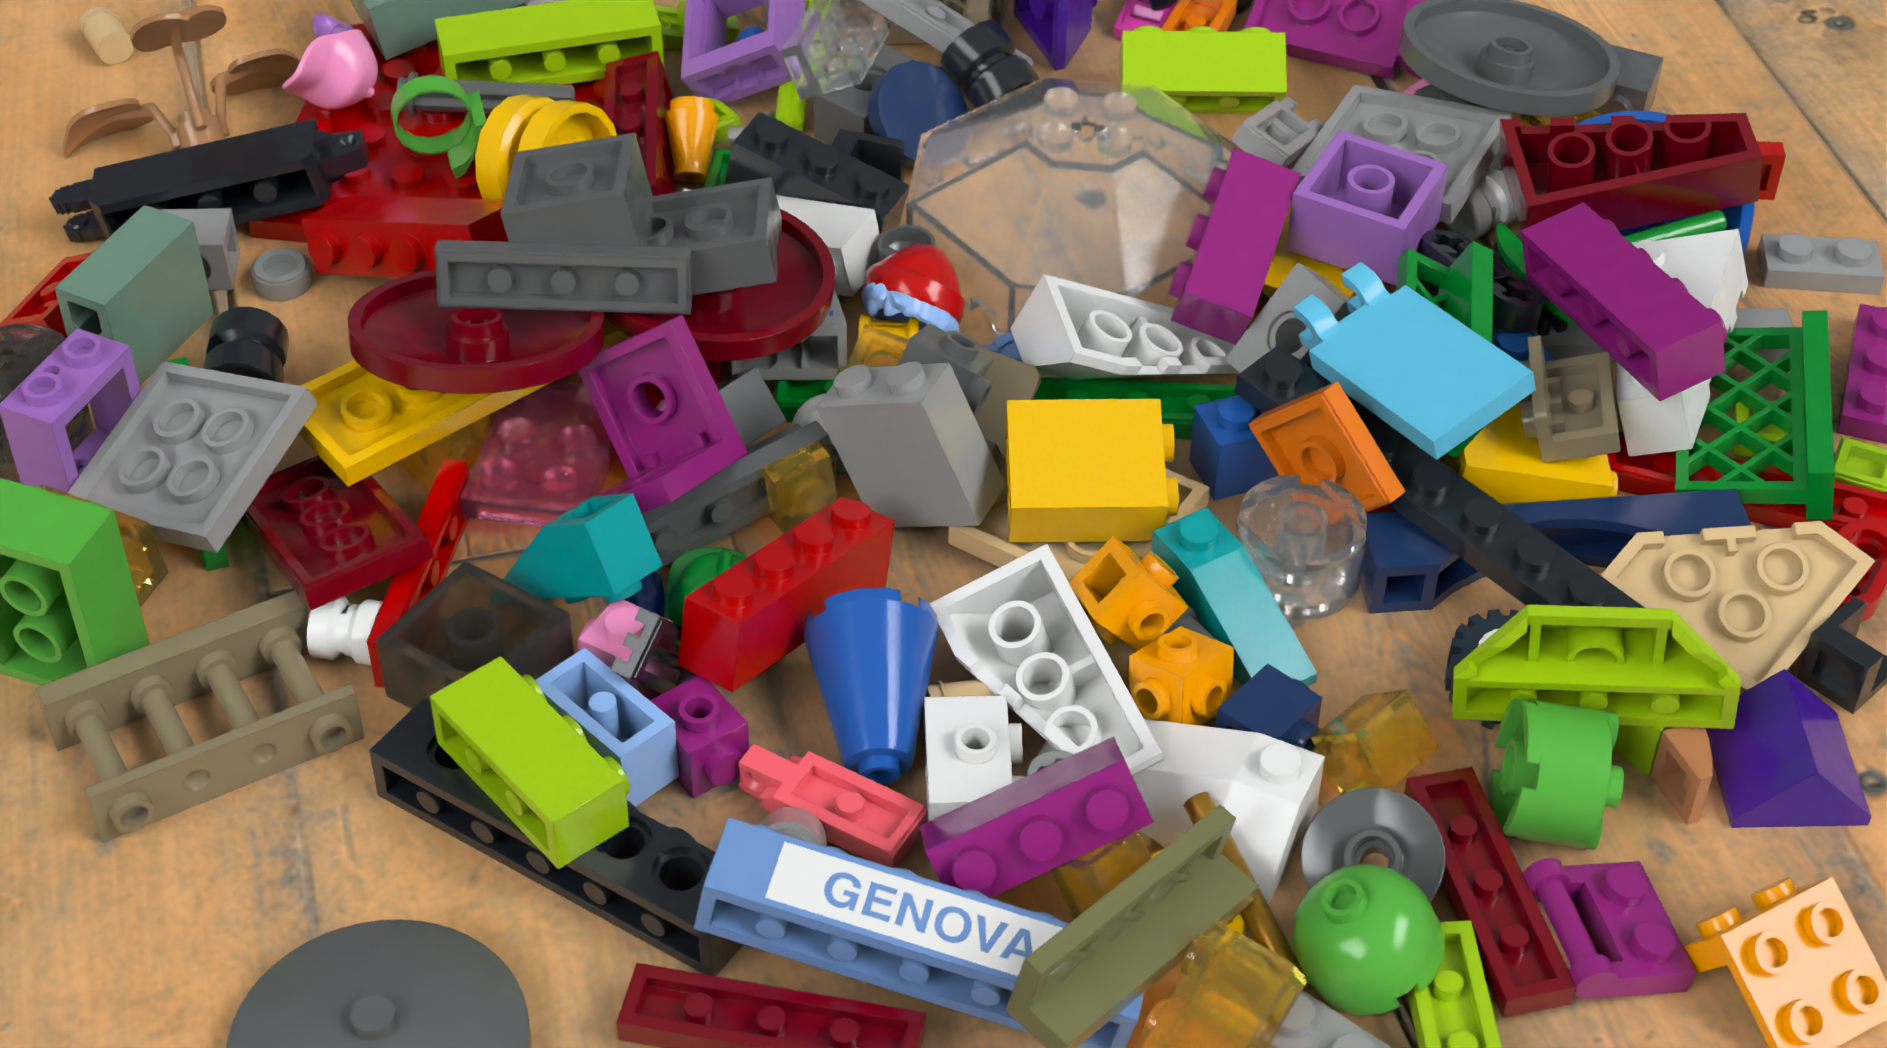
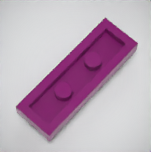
(1865, 386)

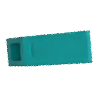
(589, 553)

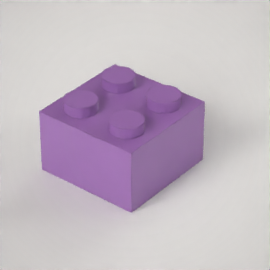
(1365, 205)

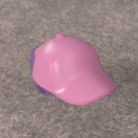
(335, 67)

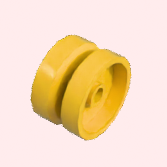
(528, 124)

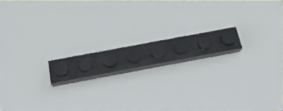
(1448, 504)

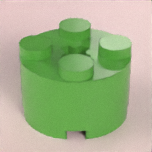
(1555, 772)

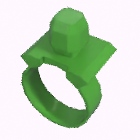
(459, 142)

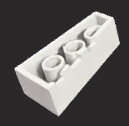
(1715, 276)

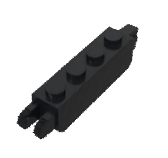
(250, 173)

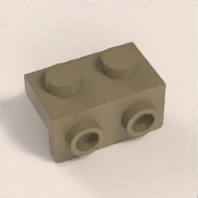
(1571, 405)

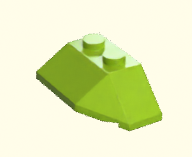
(1600, 658)

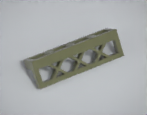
(1130, 936)

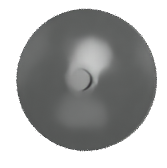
(1509, 56)
(385, 989)

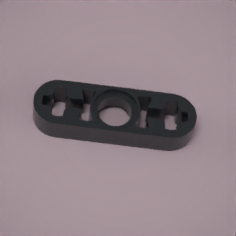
(1515, 301)

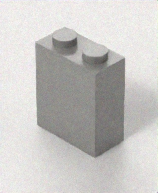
(912, 444)

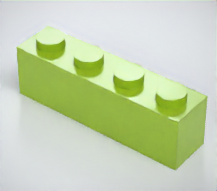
(547, 41)

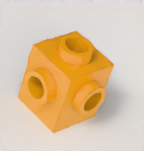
(1136, 605)
(1181, 677)

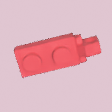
(851, 807)

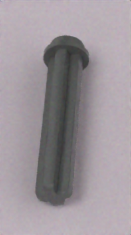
(490, 92)

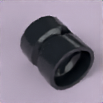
(986, 63)
(248, 344)

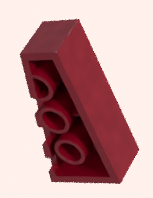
(1631, 167)

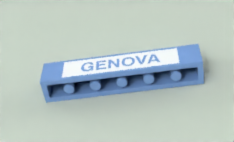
(878, 924)

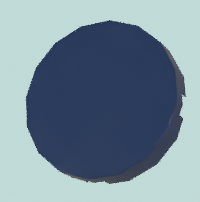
(911, 102)

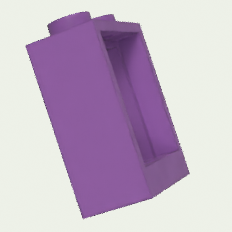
(740, 67)
(45, 402)

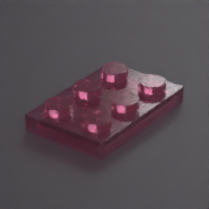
(540, 458)

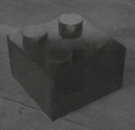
(465, 626)

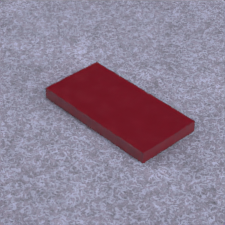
(331, 534)

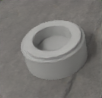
(281, 274)

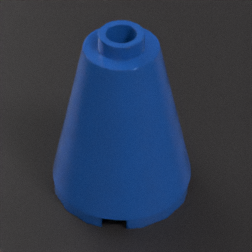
(873, 676)

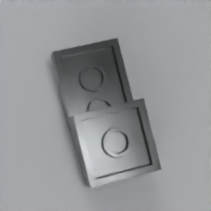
(603, 197)

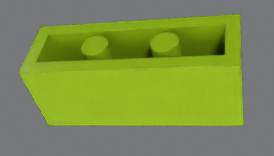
(1207, 67)
(531, 761)

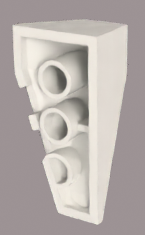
(1109, 335)
(1035, 644)
(1252, 775)

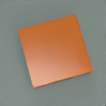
(1329, 441)

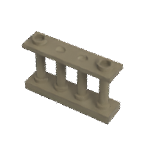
(178, 670)

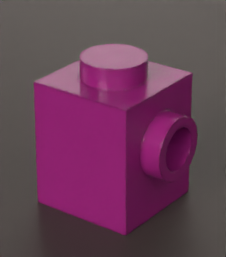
(708, 735)

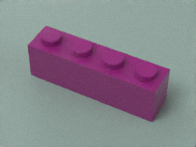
(1624, 301)

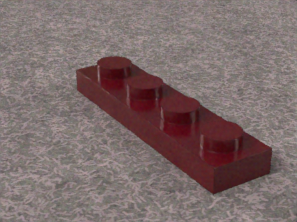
(1491, 891)
(711, 1011)

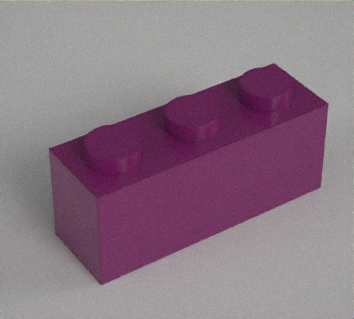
(1232, 245)
(1037, 822)

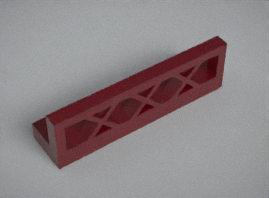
(635, 102)

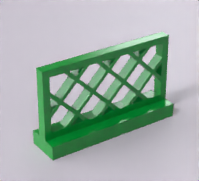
(1807, 426)

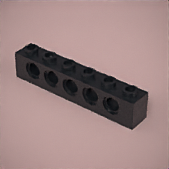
(637, 880)

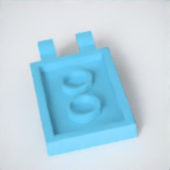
(1411, 363)

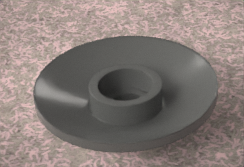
(1370, 823)

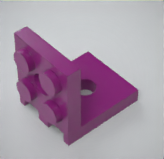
(668, 448)

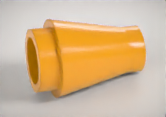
(691, 135)

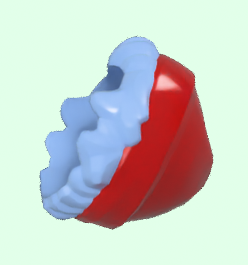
(915, 284)

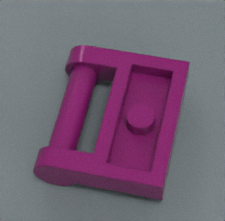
(1626, 922)

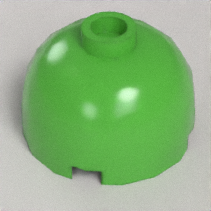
(1366, 938)

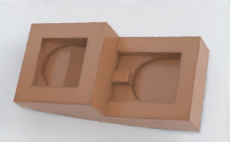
(1684, 770)

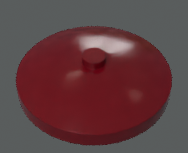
(759, 317)
(456, 350)

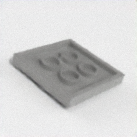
(1430, 127)
(195, 451)

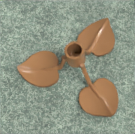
(197, 125)

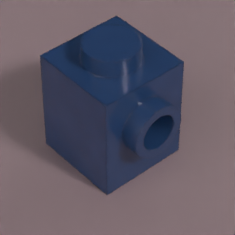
(1274, 707)

